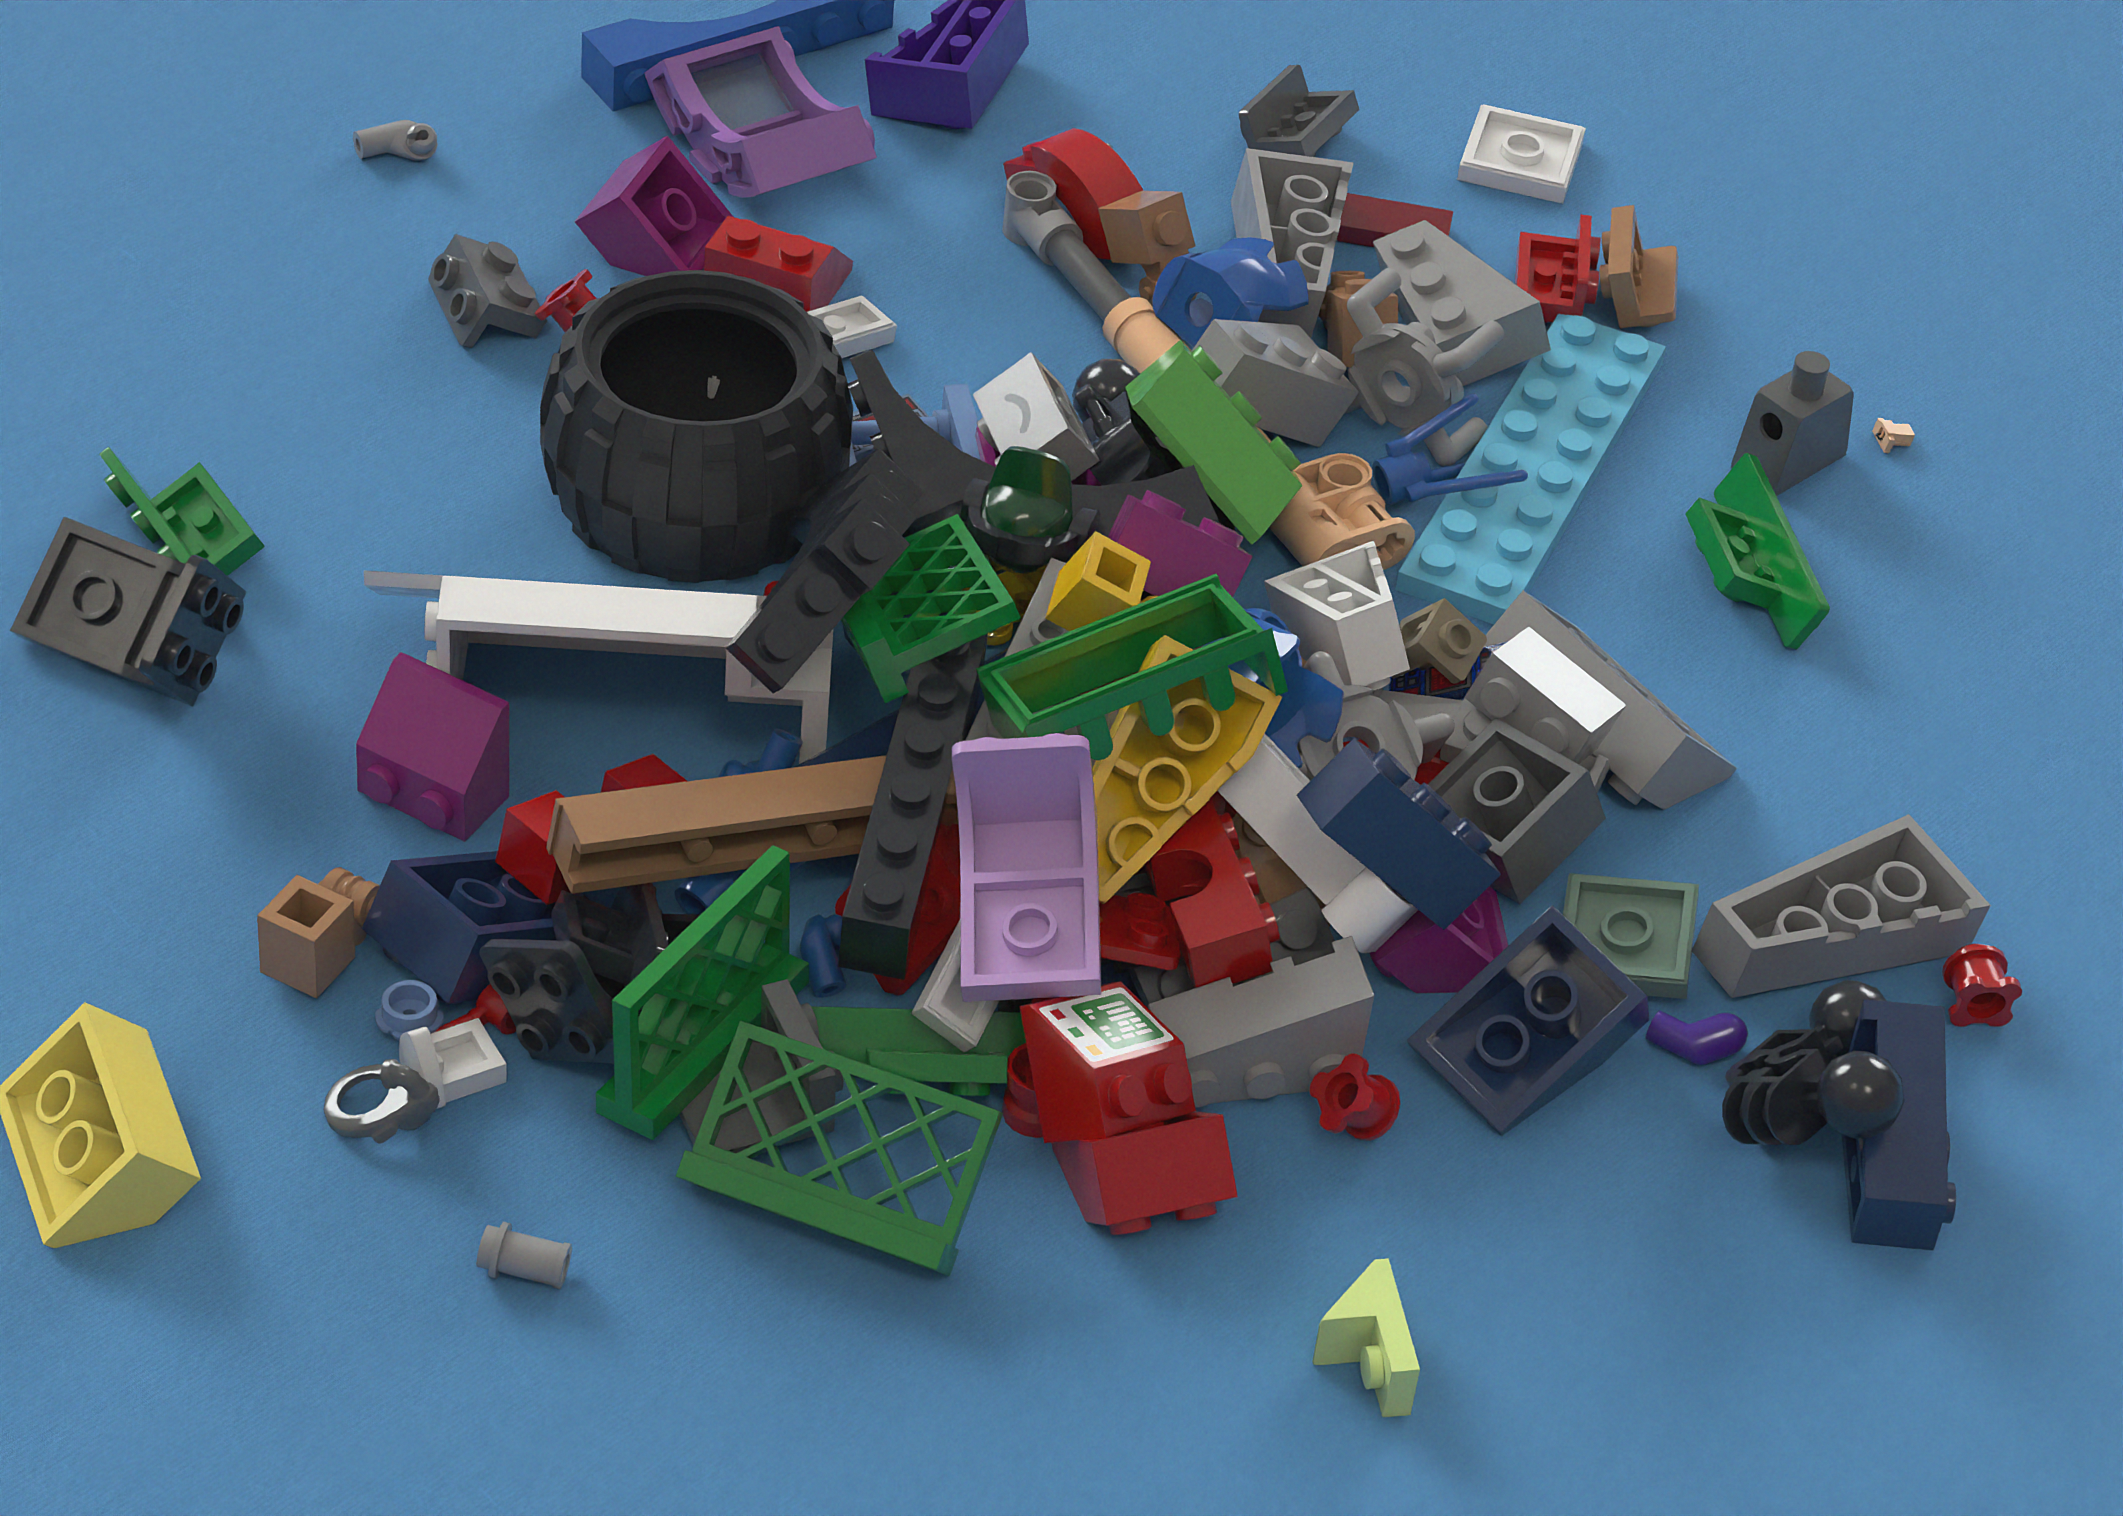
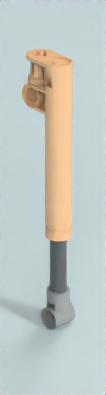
(1336, 500)

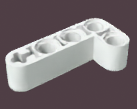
(1353, 895)

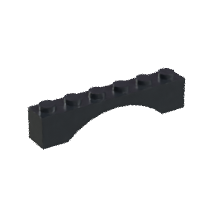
(908, 812)

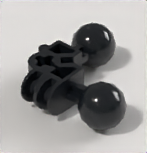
(1117, 432)
(1809, 1079)

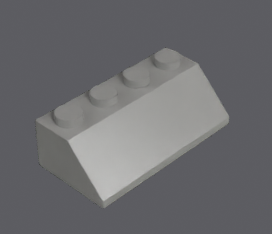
(1649, 744)

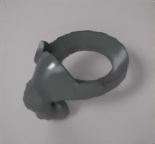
(406, 1106)

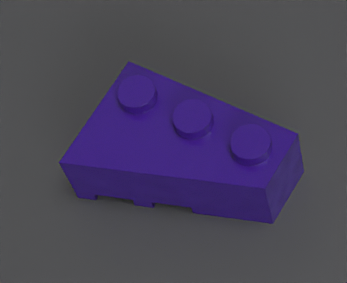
(950, 65)

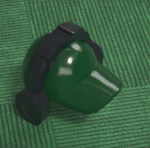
(1026, 512)

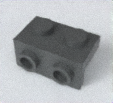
(1292, 118)
(483, 287)

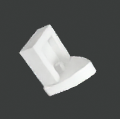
(454, 1059)

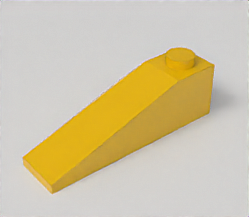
(1161, 781)

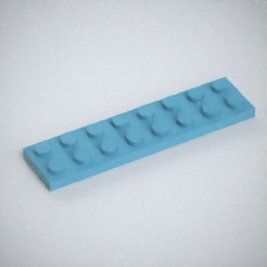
(1560, 431)

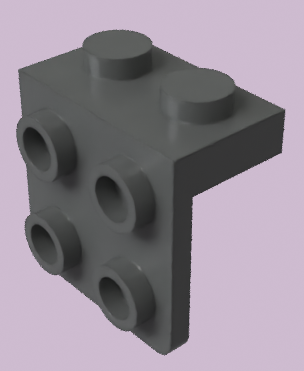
(787, 1017)

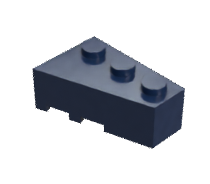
(1401, 831)
(1901, 1175)

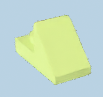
(1372, 1329)

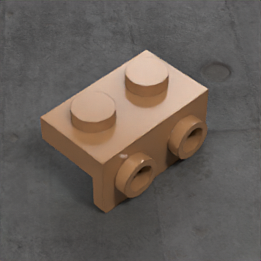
(1637, 278)

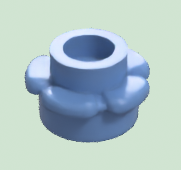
(408, 1007)

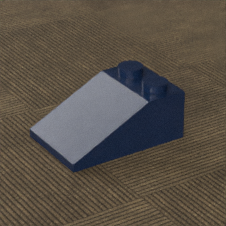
(447, 907)
(1532, 1023)

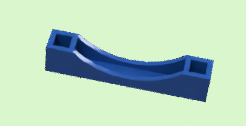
(623, 51)

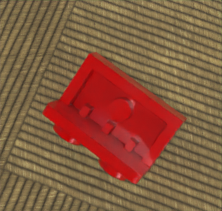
(1559, 270)

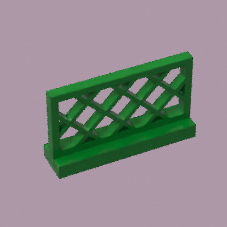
(890, 642)
(698, 997)
(817, 1204)

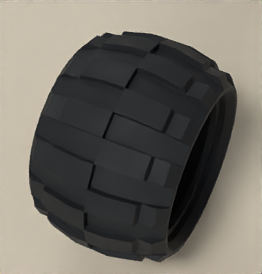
(662, 468)

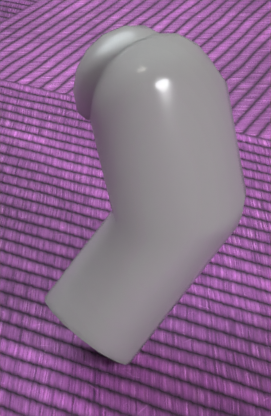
(400, 138)

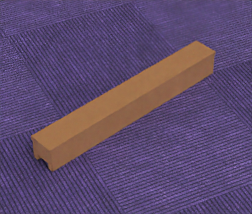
(716, 823)

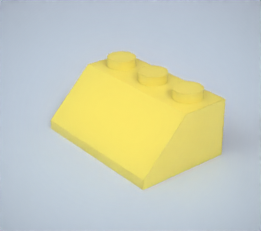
(95, 1130)

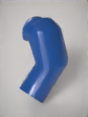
(777, 755)
(818, 947)

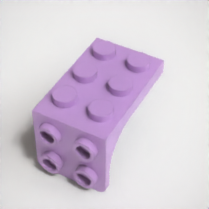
(1028, 868)

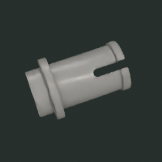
(523, 1256)

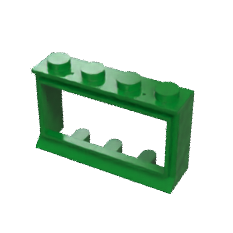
(1117, 648)

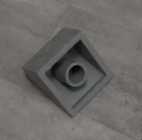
(1524, 801)

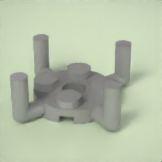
(1421, 362)
(1375, 723)

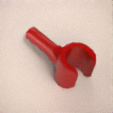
(488, 1009)

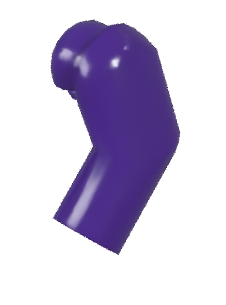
(1699, 1041)

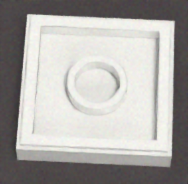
(1521, 153)

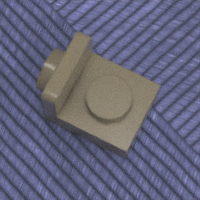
(1441, 638)

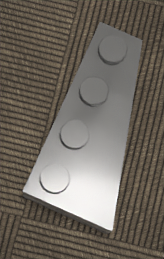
(1298, 208)
(1842, 914)

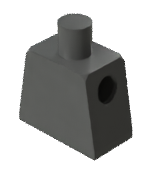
(1798, 422)

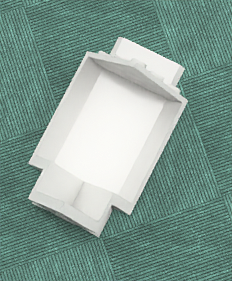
(607, 621)

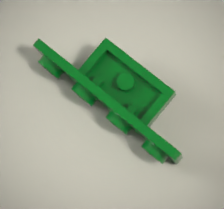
(188, 515)
(1757, 552)
(909, 1048)

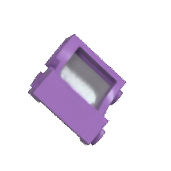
(756, 115)

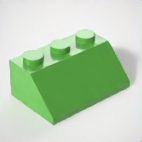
(1217, 436)

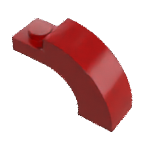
(1085, 176)

